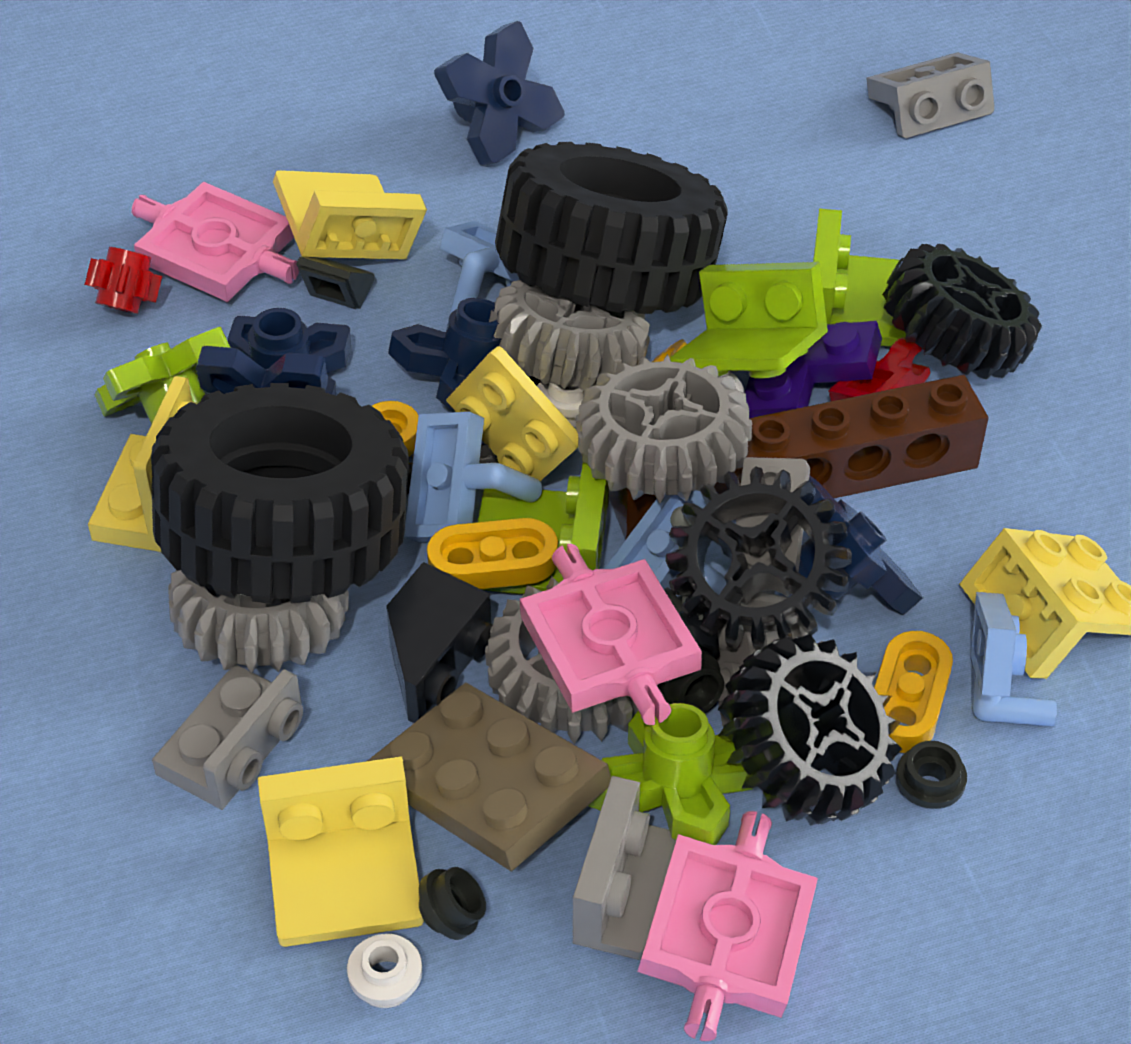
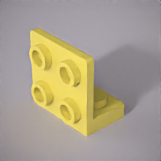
(348, 215)
(517, 416)
(125, 505)
(1055, 588)
(340, 851)

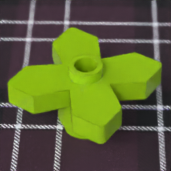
(152, 372)
(681, 770)

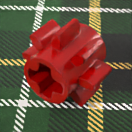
(123, 280)

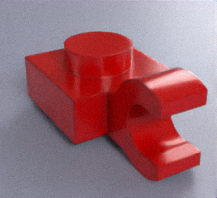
(890, 372)

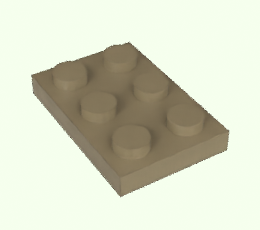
(494, 775)

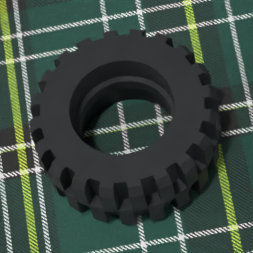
(609, 226)
(279, 492)

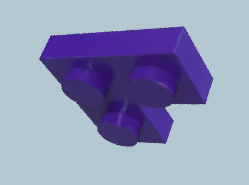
(842, 354)

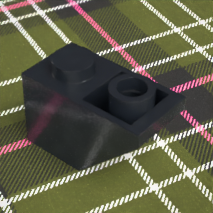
(434, 635)

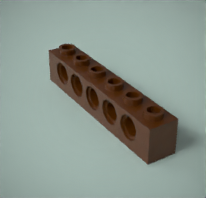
(862, 441)

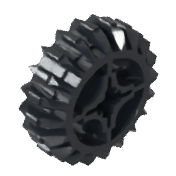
(961, 311)
(742, 583)
(824, 723)

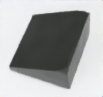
(335, 281)

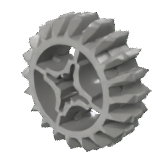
(564, 339)
(663, 428)
(252, 631)
(530, 686)

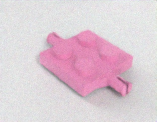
(215, 240)
(610, 635)
(729, 926)

